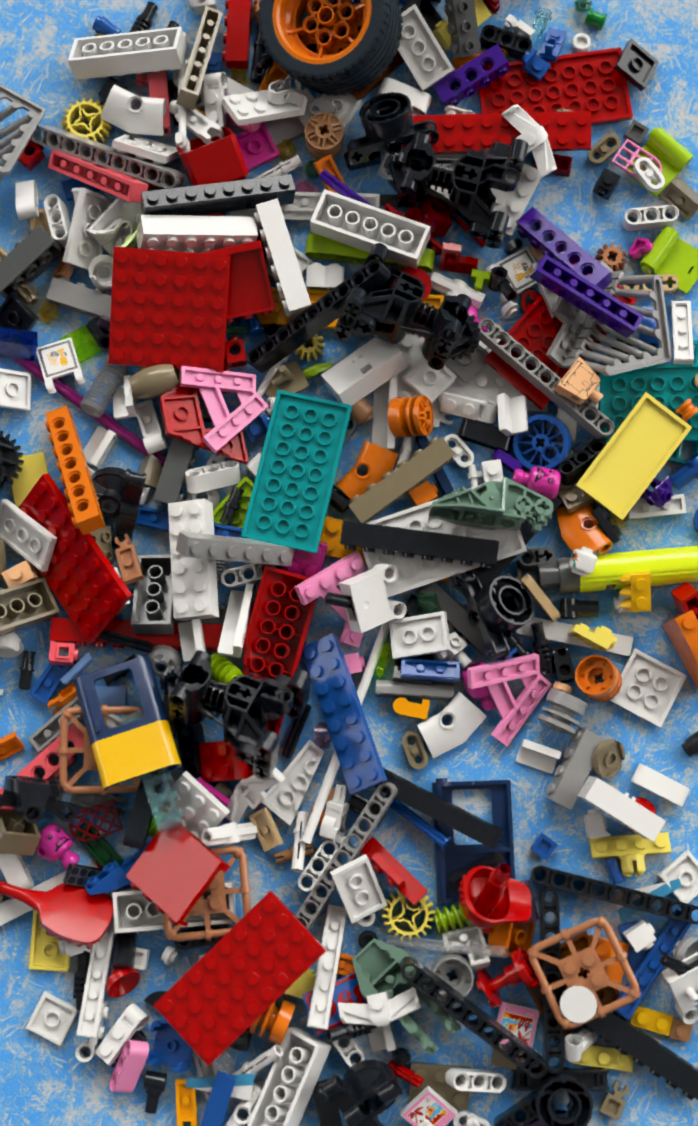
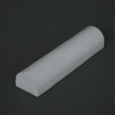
(396, 689)
(51, 729)

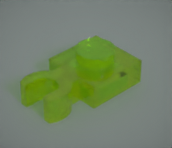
(386, 654)

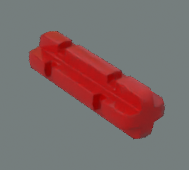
(406, 1074)

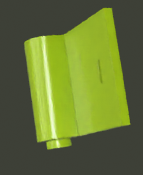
(669, 153)
(673, 257)

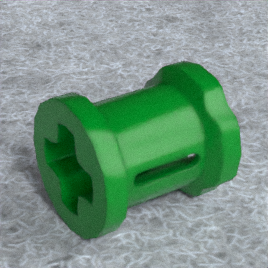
(595, 19)

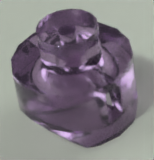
(322, 741)

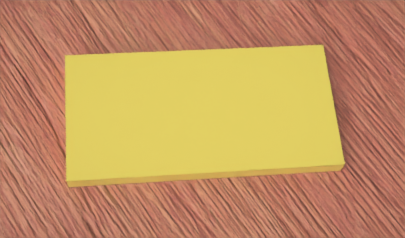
(633, 456)

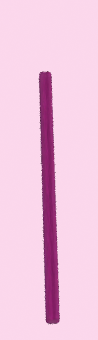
(105, 420)

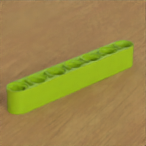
(328, 249)

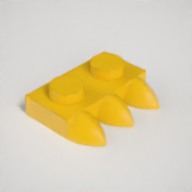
(638, 592)

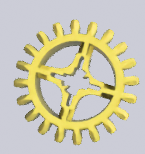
(93, 119)
(399, 917)

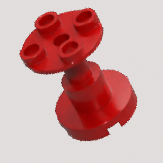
(513, 974)

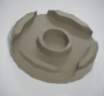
(608, 758)

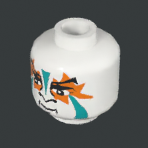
(583, 561)

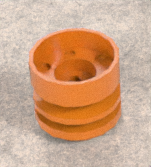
(410, 416)
(592, 669)
(274, 1020)

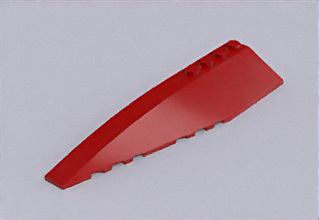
(277, 632)

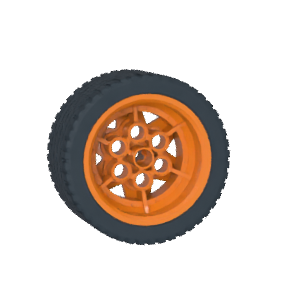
(329, 70)

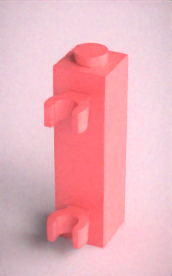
(158, 89)

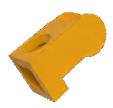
(411, 709)

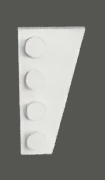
(287, 796)

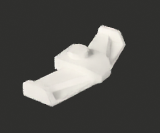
(535, 136)
(250, 792)
(380, 1009)

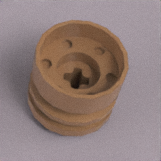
(329, 143)

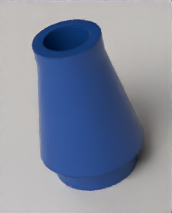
(104, 26)

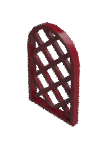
(116, 814)

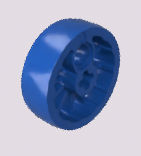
(549, 444)

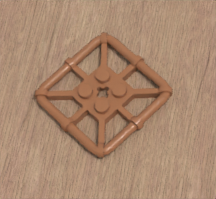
(88, 757)
(216, 901)
(588, 959)

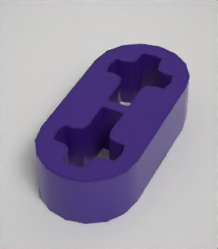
(507, 461)

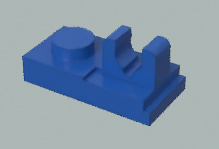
(552, 44)

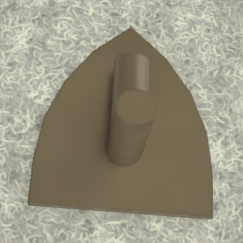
(288, 378)

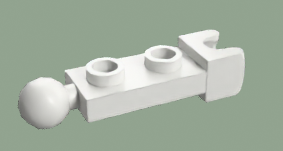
(198, 123)

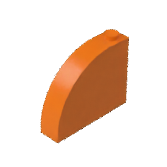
(684, 637)

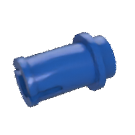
(615, 871)

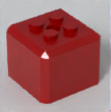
(214, 161)

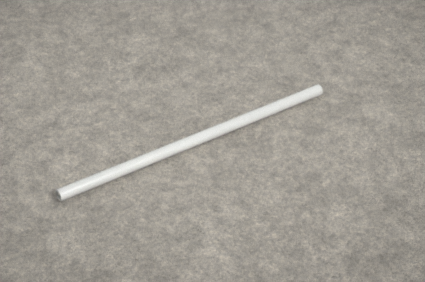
(334, 764)

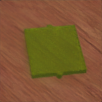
(84, 343)

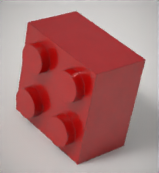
(220, 762)

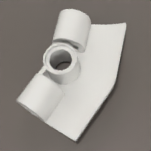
(144, 121)
(464, 721)

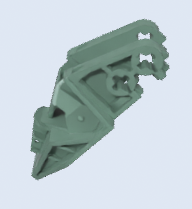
(494, 506)
(379, 972)

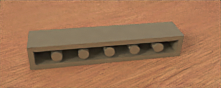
(199, 58)
(402, 480)

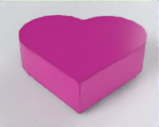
(640, 247)

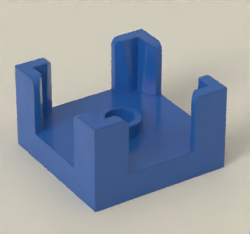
(169, 1048)

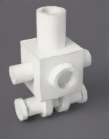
(457, 646)

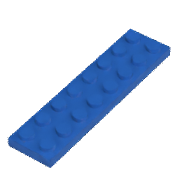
(343, 714)

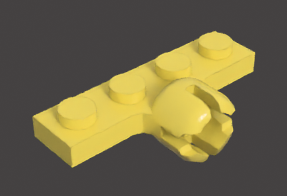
(629, 850)

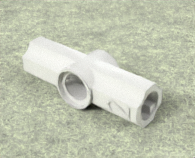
(455, 287)
(229, 834)
(235, 1120)

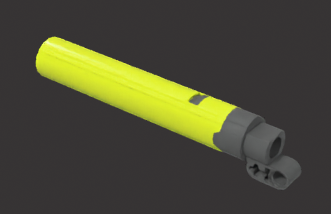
(665, 565)

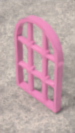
(652, 157)

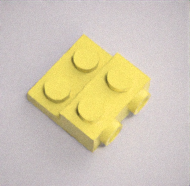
(598, 638)

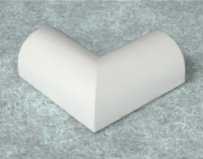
(469, 935)

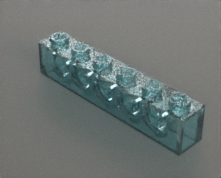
(163, 820)

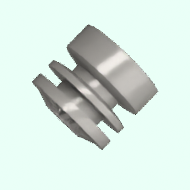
(562, 711)
(454, 961)

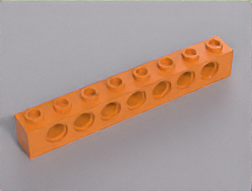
(74, 471)

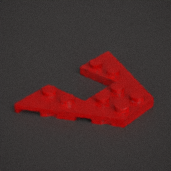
(184, 421)

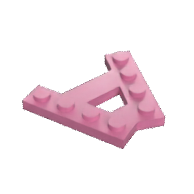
(210, 386)
(326, 581)
(512, 711)

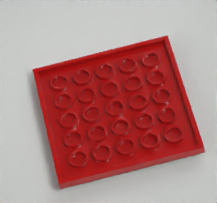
(169, 308)

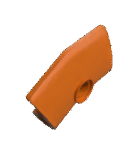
(377, 461)
(576, 533)

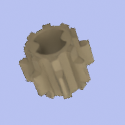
(28, 294)

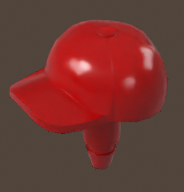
(493, 898)

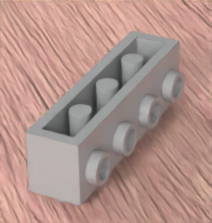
(574, 768)

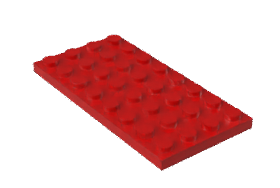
(574, 83)
(536, 333)
(78, 568)
(239, 978)

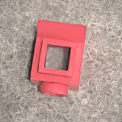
(63, 653)

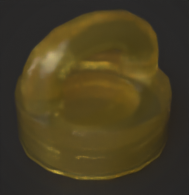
(286, 150)

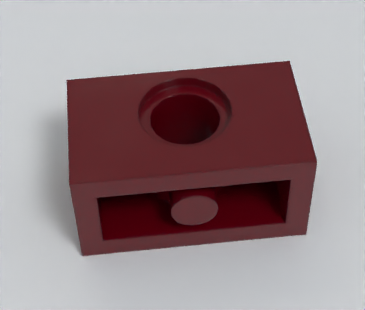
(435, 214)

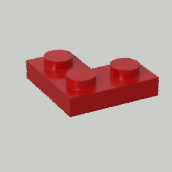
(453, 262)

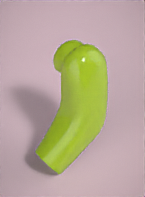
(316, 369)

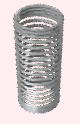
(98, 409)

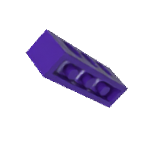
(475, 67)

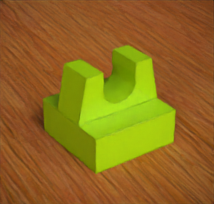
(479, 278)

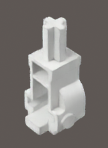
(335, 816)

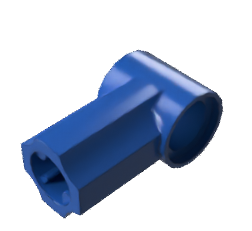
(686, 473)

